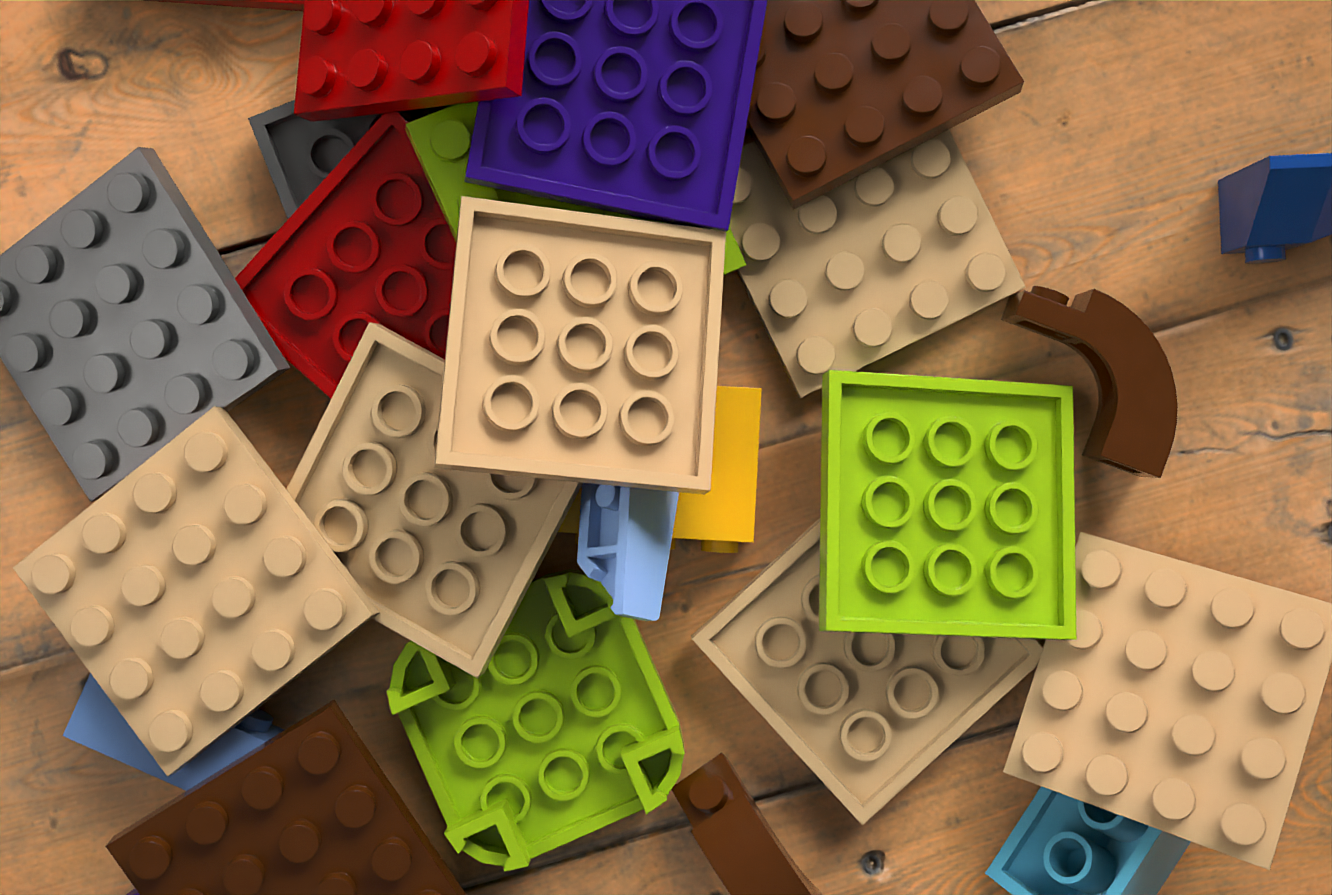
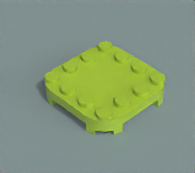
(552, 734)

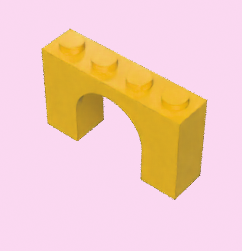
(728, 510)

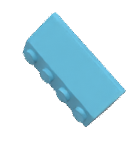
(1083, 850)

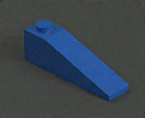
(1276, 206)

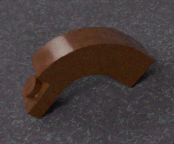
(1130, 369)
(737, 834)

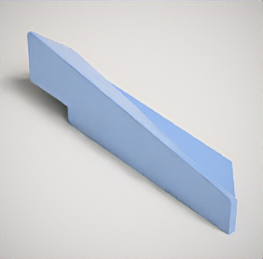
(627, 545)

